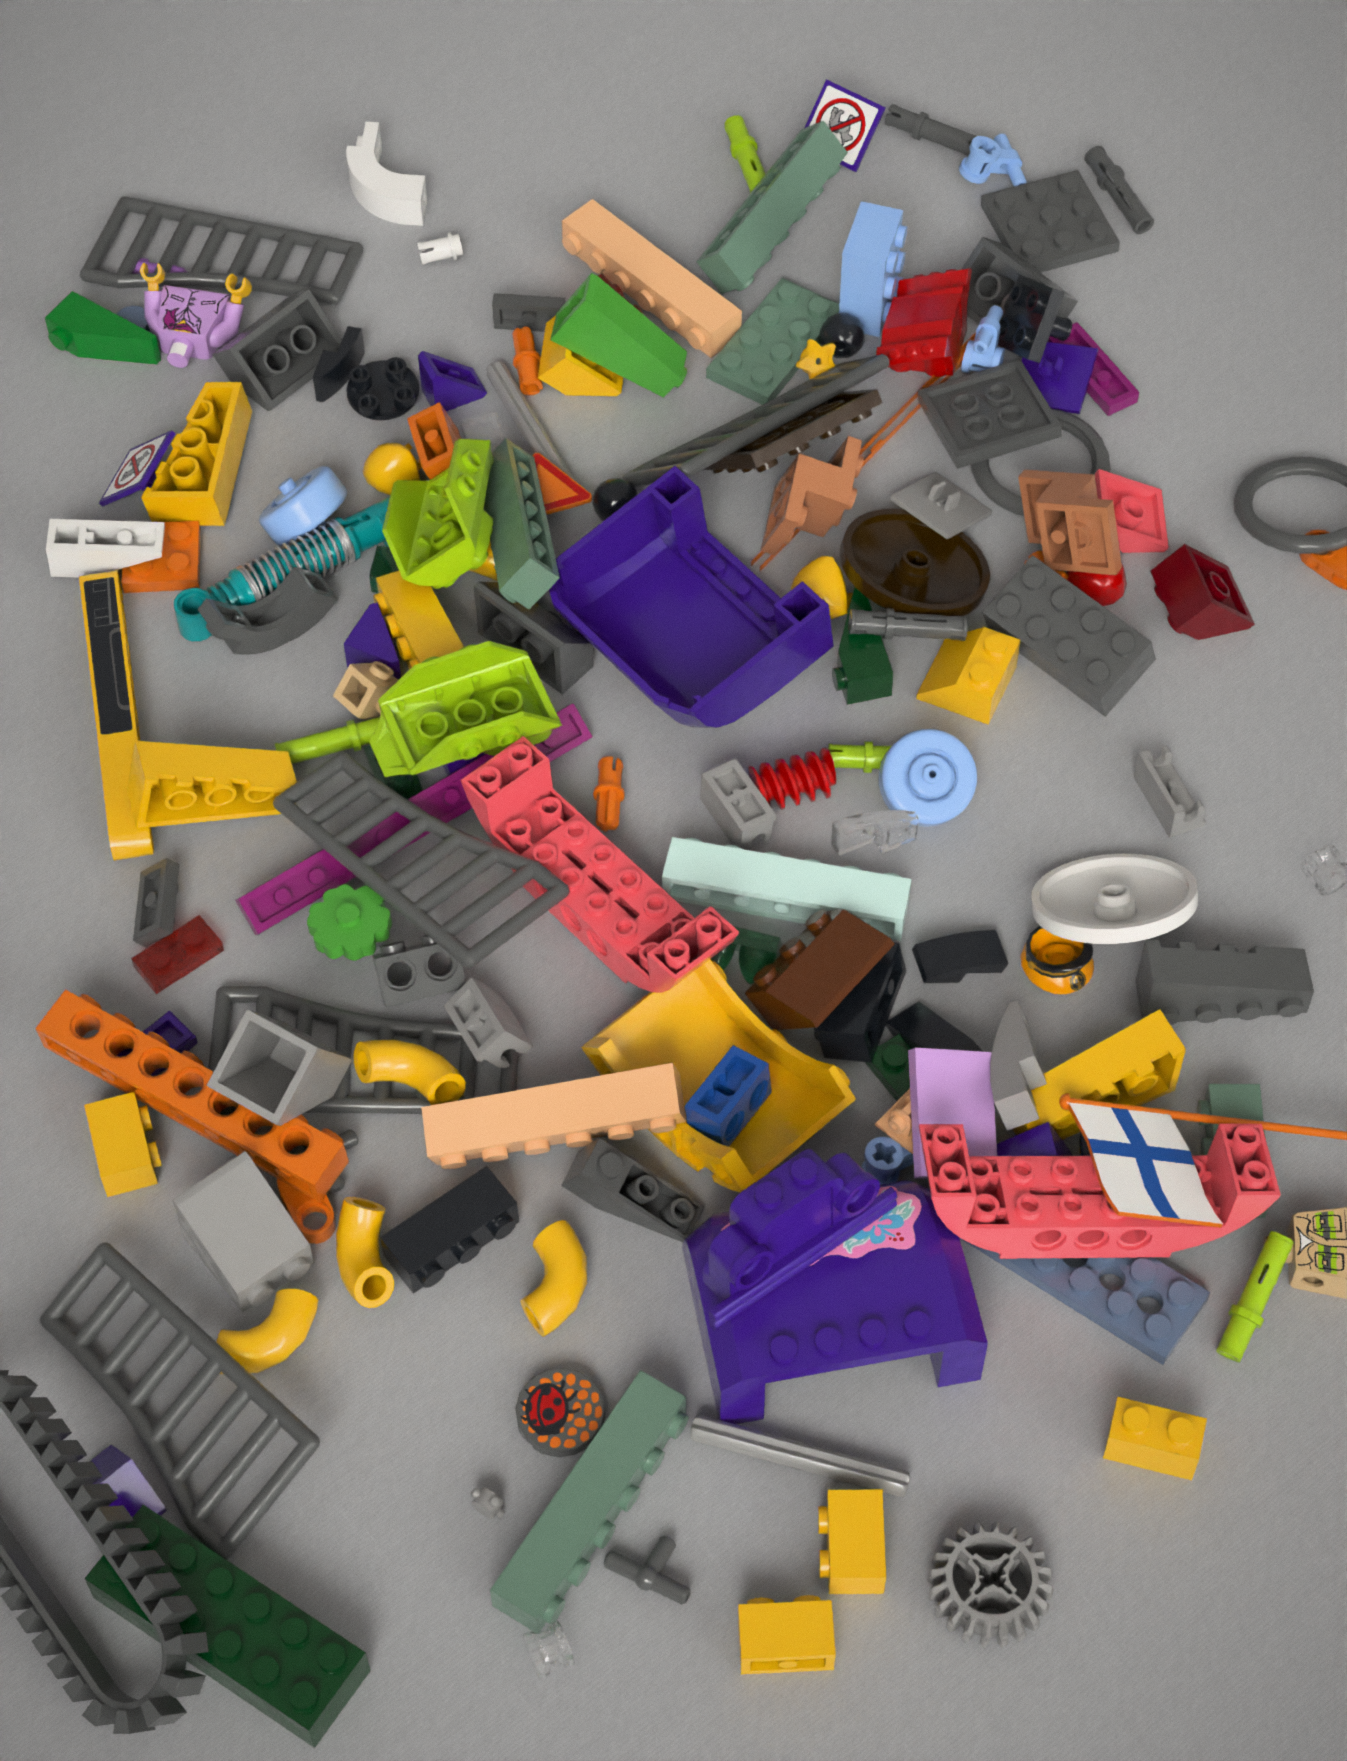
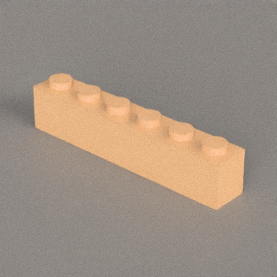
(651, 278)
(554, 1115)

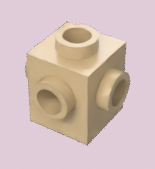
(363, 687)

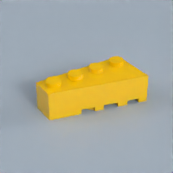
(415, 619)
(1122, 1069)

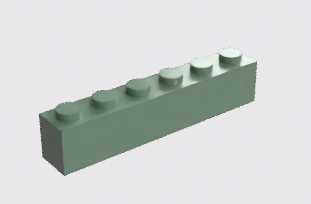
(772, 208)
(520, 527)
(589, 1502)

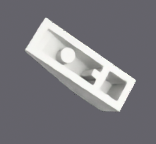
(100, 545)

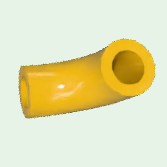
(411, 1066)
(360, 1252)
(563, 1278)
(276, 1336)

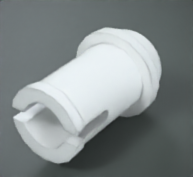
(440, 248)

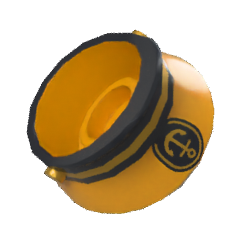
(1056, 962)

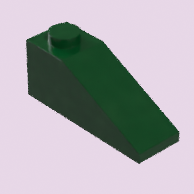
(862, 662)

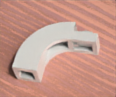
(380, 191)

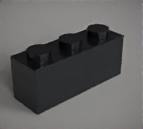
(450, 1230)

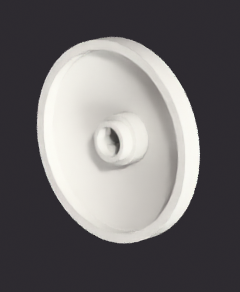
(1114, 898)

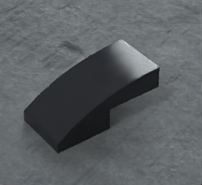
(335, 367)
(955, 955)

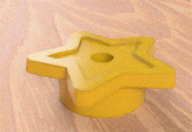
(811, 353)

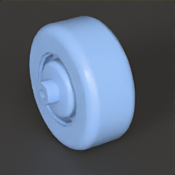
(303, 505)
(928, 775)

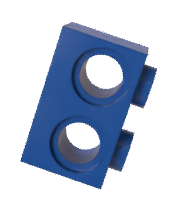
(729, 1096)

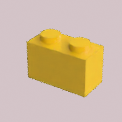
(121, 1143)
(1155, 1438)
(854, 1541)
(786, 1635)

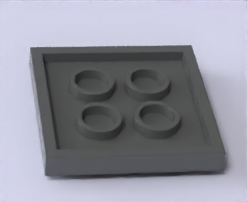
(1051, 222)
(989, 413)

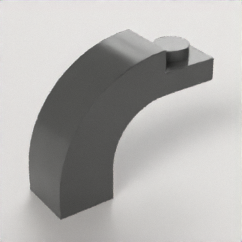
(274, 620)

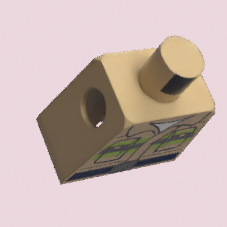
(1318, 1252)

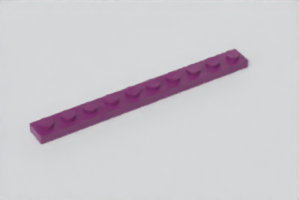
(444, 800)

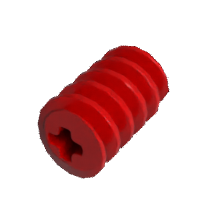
(795, 777)

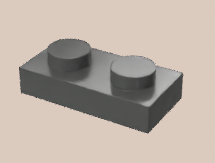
(517, 311)
(156, 902)

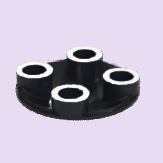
(382, 389)

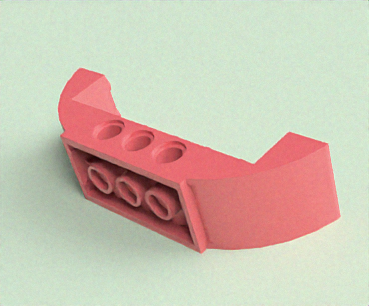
(610, 899)
(1060, 1210)

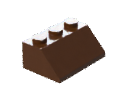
(817, 970)

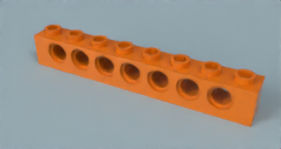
(74, 1016)

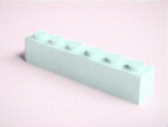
(782, 885)

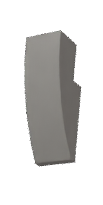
(1015, 1069)

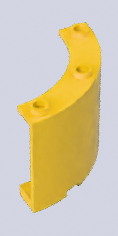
(694, 1030)

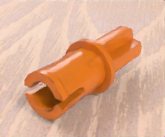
(526, 361)
(608, 793)

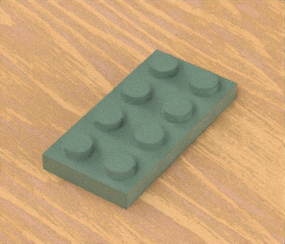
(770, 342)

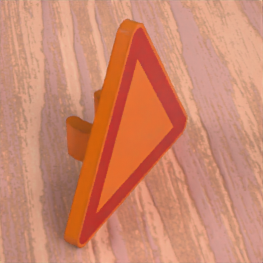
(557, 488)

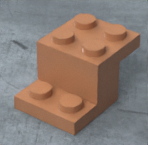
(812, 495)
(1070, 521)

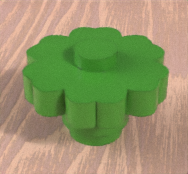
(349, 922)

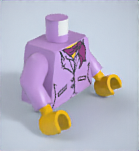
(190, 319)

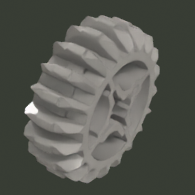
(1012, 1555)

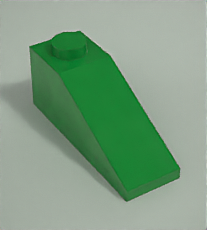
(98, 333)

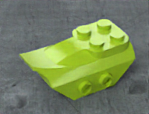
(441, 523)
(461, 708)

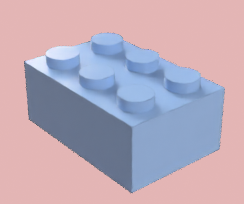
(872, 265)

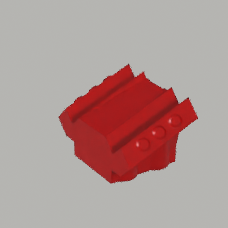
(927, 323)

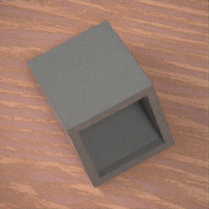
(277, 1069)
(243, 1232)

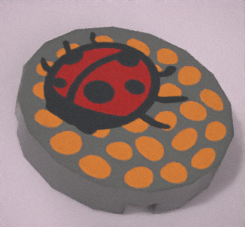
(560, 1412)

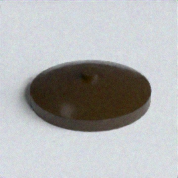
(911, 566)

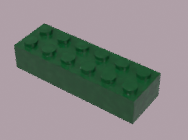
(254, 1636)

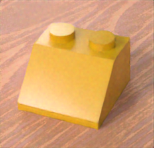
(574, 373)
(971, 674)

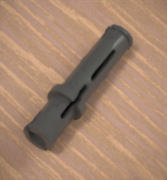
(923, 127)
(1100, 163)
(905, 624)

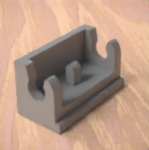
(1168, 793)
(736, 804)
(486, 1023)

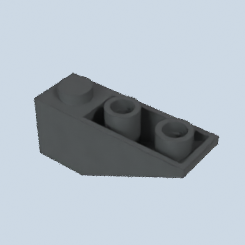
(631, 1191)

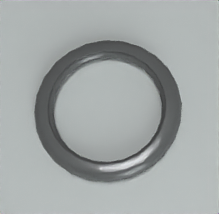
(1069, 423)
(1278, 539)

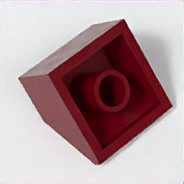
(1200, 595)

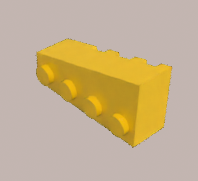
(204, 460)
(204, 783)

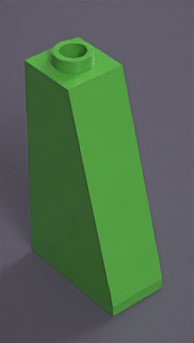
(619, 337)

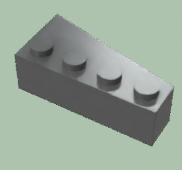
(1222, 982)

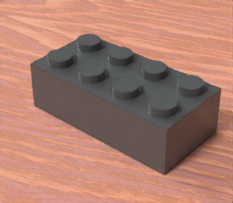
(1070, 635)

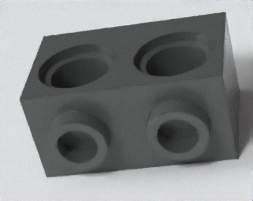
(420, 982)

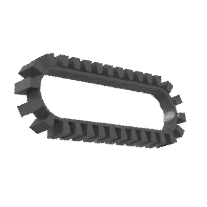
(122, 1551)

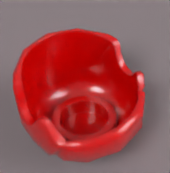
(1101, 587)

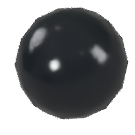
(844, 332)
(612, 496)

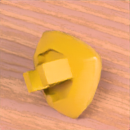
(390, 463)
(827, 582)

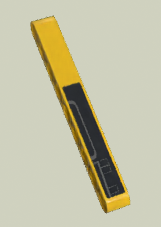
(113, 708)

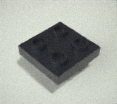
(1032, 319)

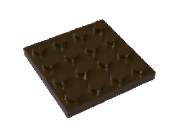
(794, 435)

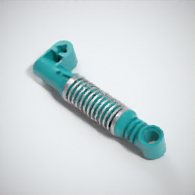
(337, 543)

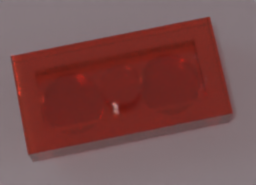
(177, 954)

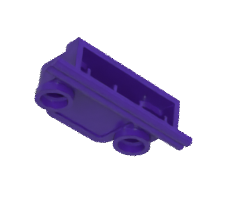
(787, 1226)

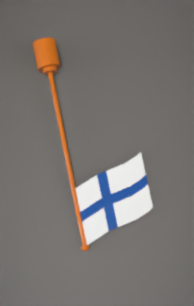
(1146, 1161)

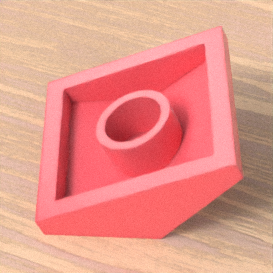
(1137, 512)

